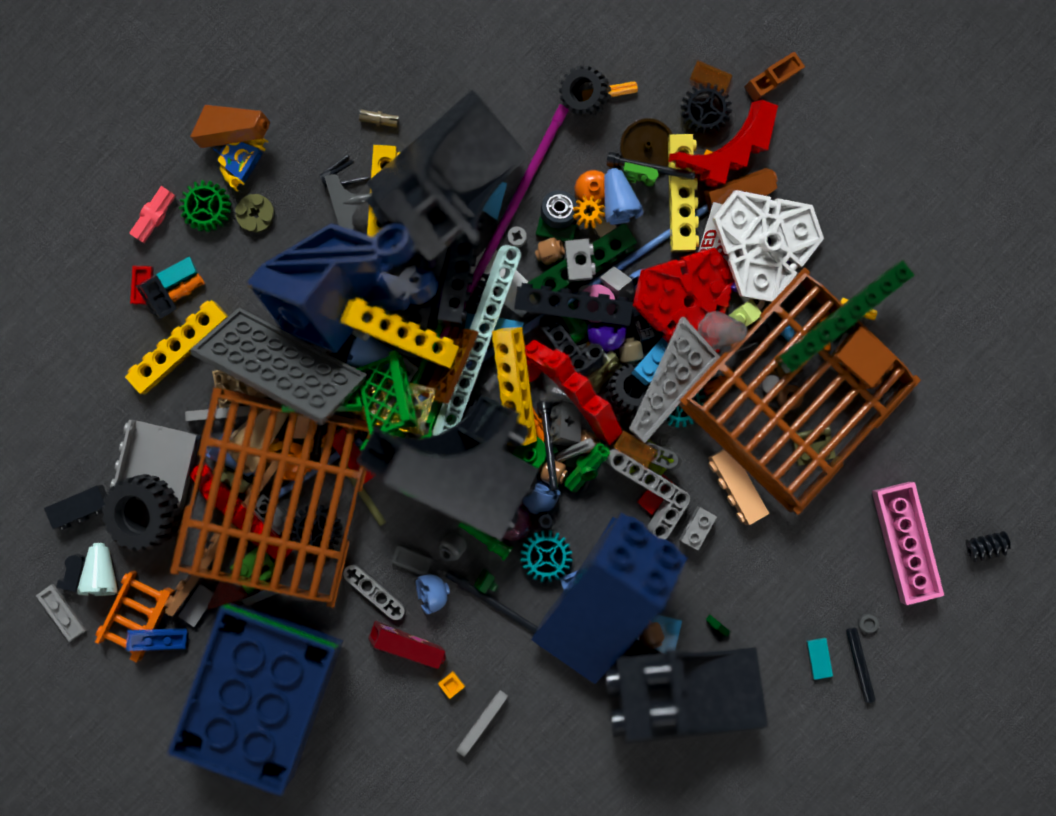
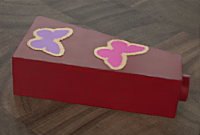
(406, 645)

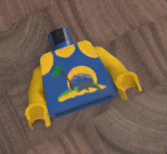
(239, 160)

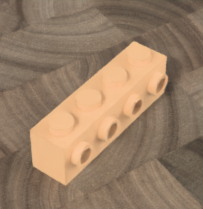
(739, 487)

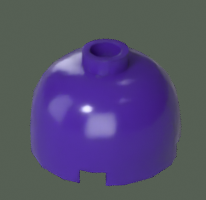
(607, 335)

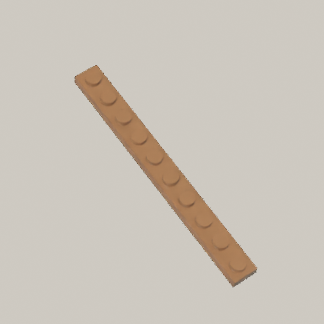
(186, 586)

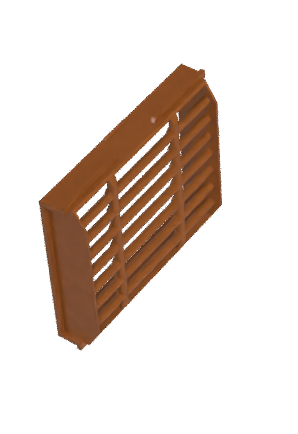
(742, 454)
(265, 538)

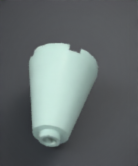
(98, 573)

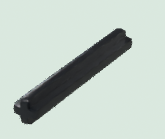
(860, 664)

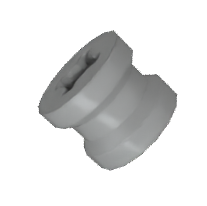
(518, 239)

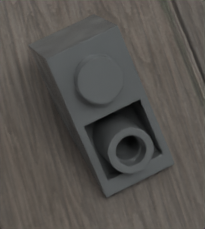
(279, 517)

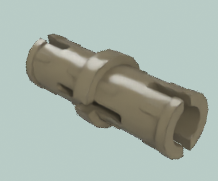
(379, 118)

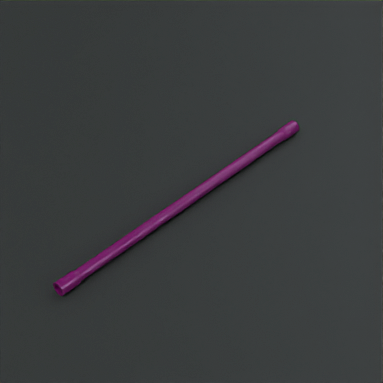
(557, 120)

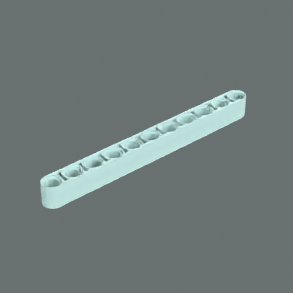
(483, 338)

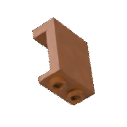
(865, 357)

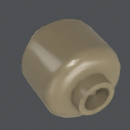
(630, 352)

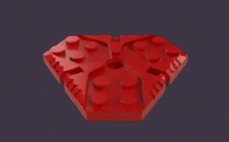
(703, 285)

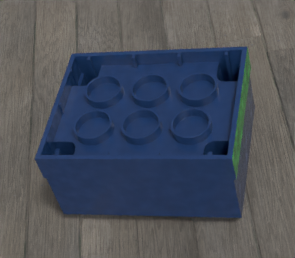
(255, 697)

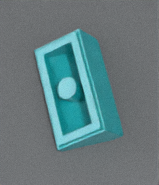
(178, 272)

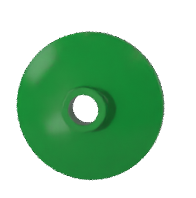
(526, 451)

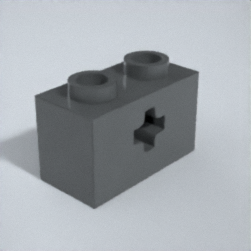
(565, 425)

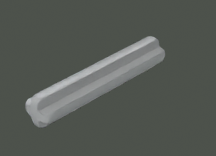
(574, 450)

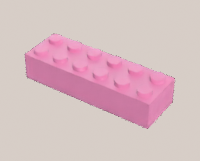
(908, 543)

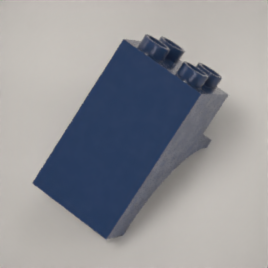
(610, 598)

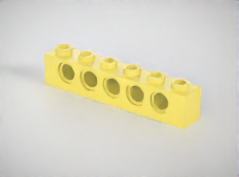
(679, 243)

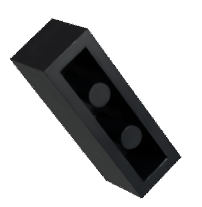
(76, 508)

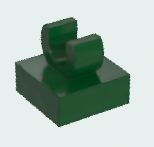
(486, 581)

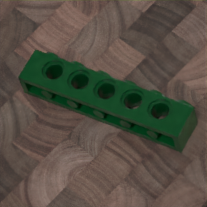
(620, 234)

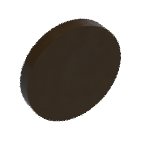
(646, 142)

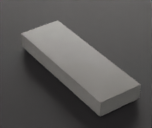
(61, 612)

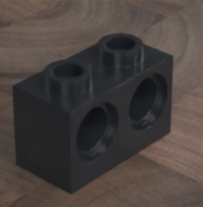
(156, 297)

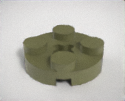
(245, 207)
(228, 478)

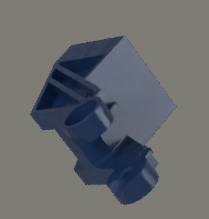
(317, 277)

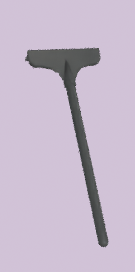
(343, 201)

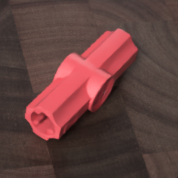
(152, 214)

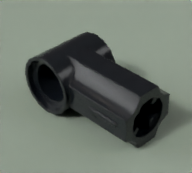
(757, 337)

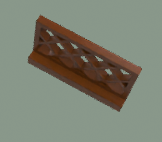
(446, 379)

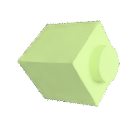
(746, 313)

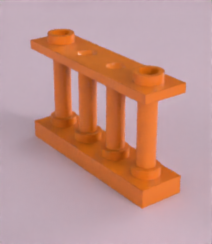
(154, 614)

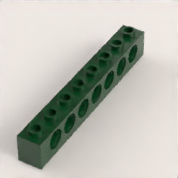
(844, 317)

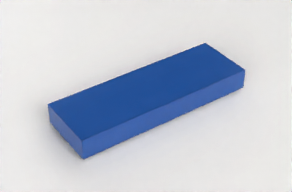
(156, 639)

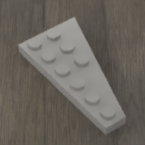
(680, 368)

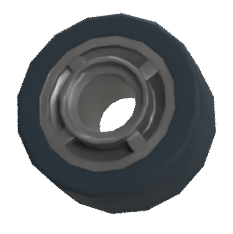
(555, 200)

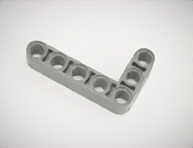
(654, 485)

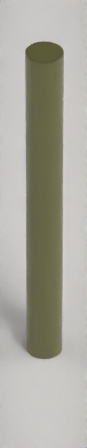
(369, 503)

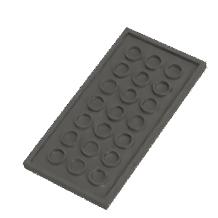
(279, 365)

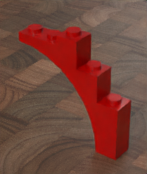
(752, 138)
(577, 388)
(240, 508)

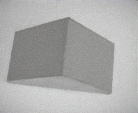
(618, 283)

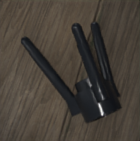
(330, 171)

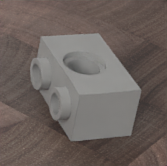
(579, 248)
(697, 528)

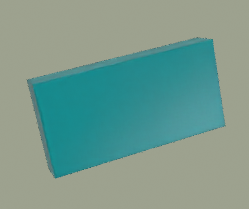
(819, 658)

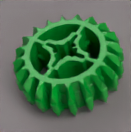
(199, 209)

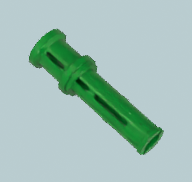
(493, 543)

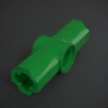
(587, 467)

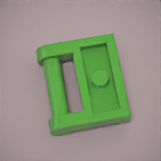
(640, 173)
(248, 566)

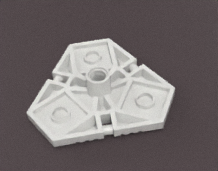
(746, 225)

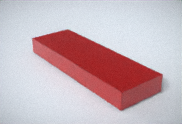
(338, 444)

